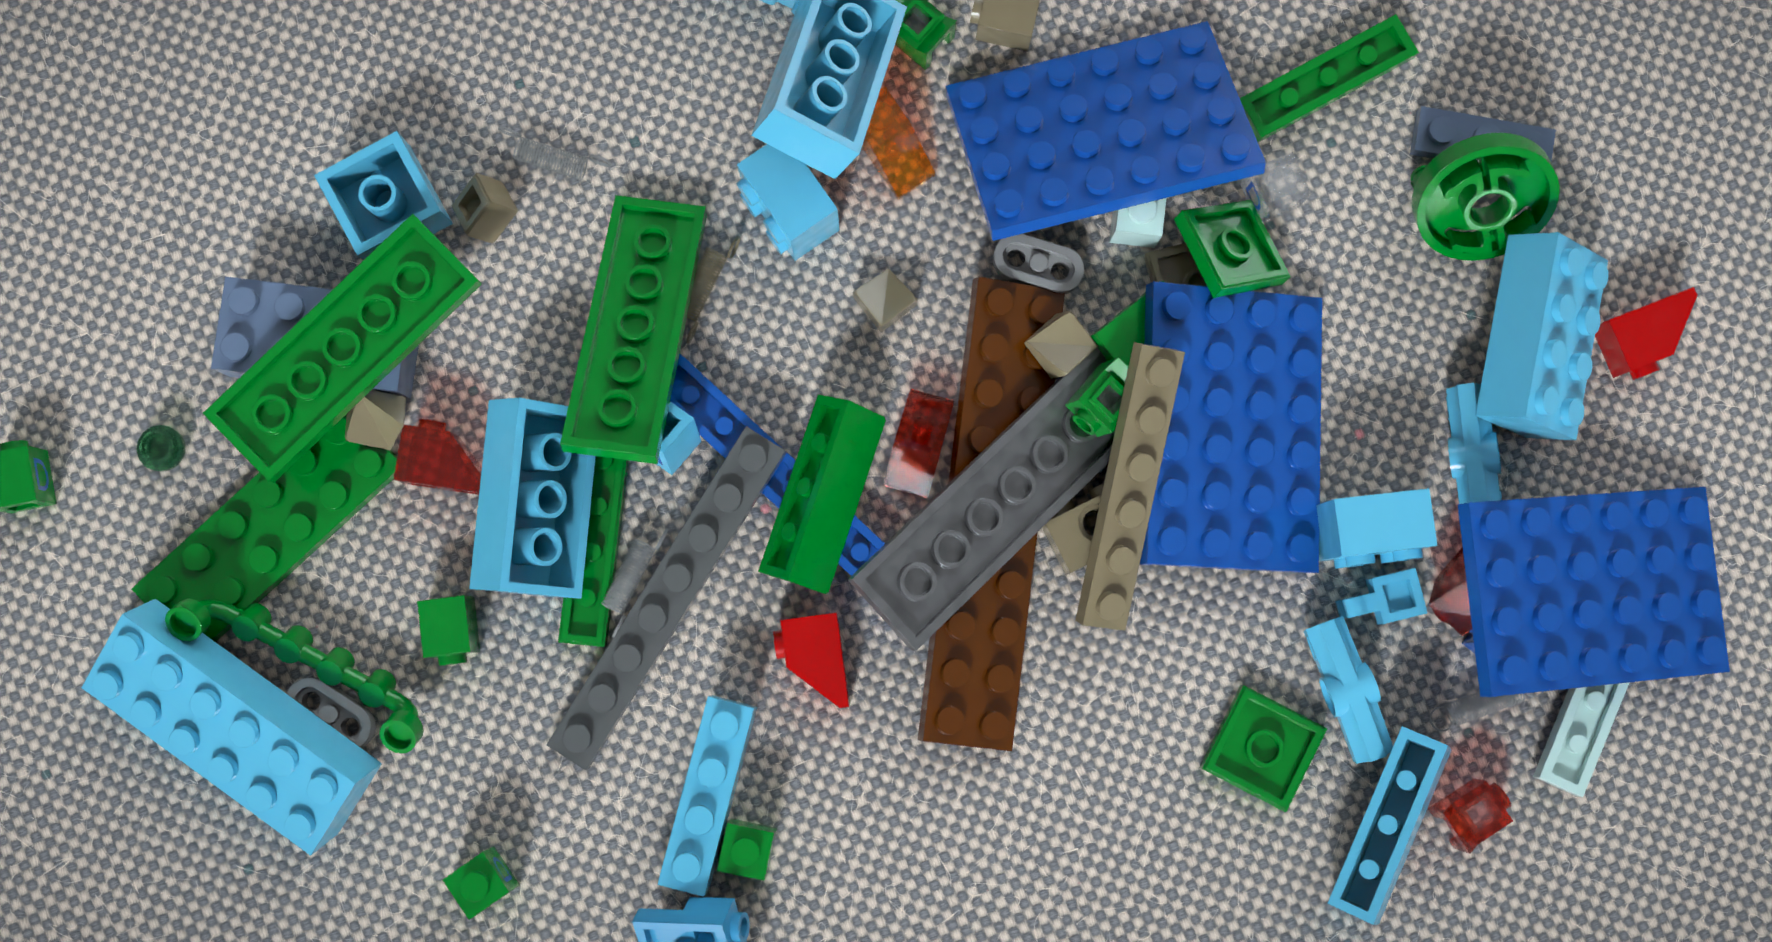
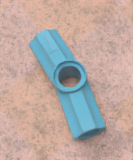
(1472, 447)
(1349, 690)

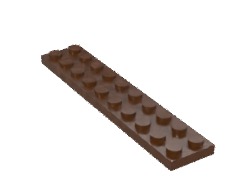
(980, 648)

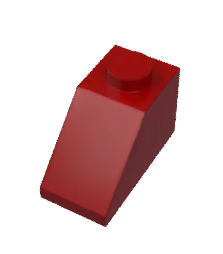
(1645, 335)
(815, 654)

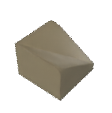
(484, 208)
(885, 299)
(1060, 344)
(376, 420)

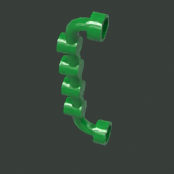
(398, 733)

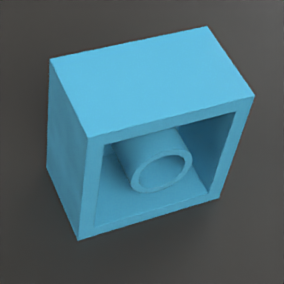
(379, 191)
(789, 198)
(1377, 524)

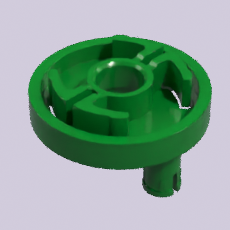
(1480, 167)

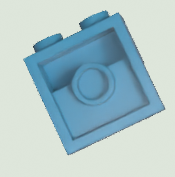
(700, 921)

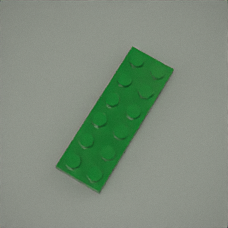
(634, 330)
(342, 349)
(271, 527)

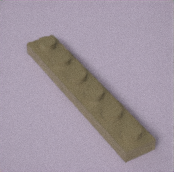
(1129, 486)

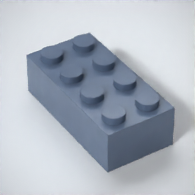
(261, 313)

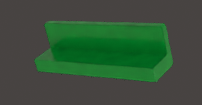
(822, 493)

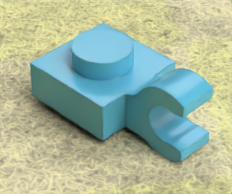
(1389, 597)

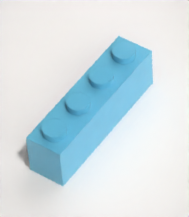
(707, 796)
(1389, 826)

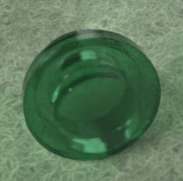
(160, 448)

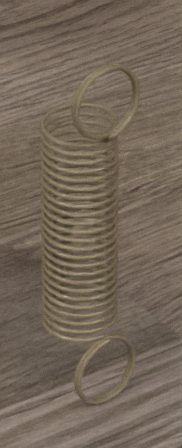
(698, 286)

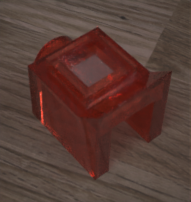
(1473, 813)

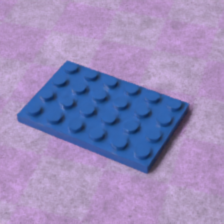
(1103, 130)
(1242, 431)
(1592, 590)

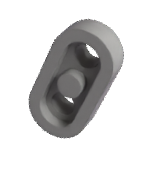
(1039, 259)
(335, 708)

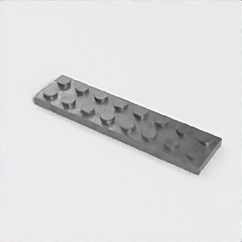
(984, 514)

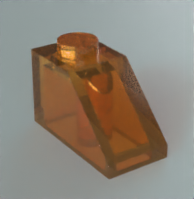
(895, 147)

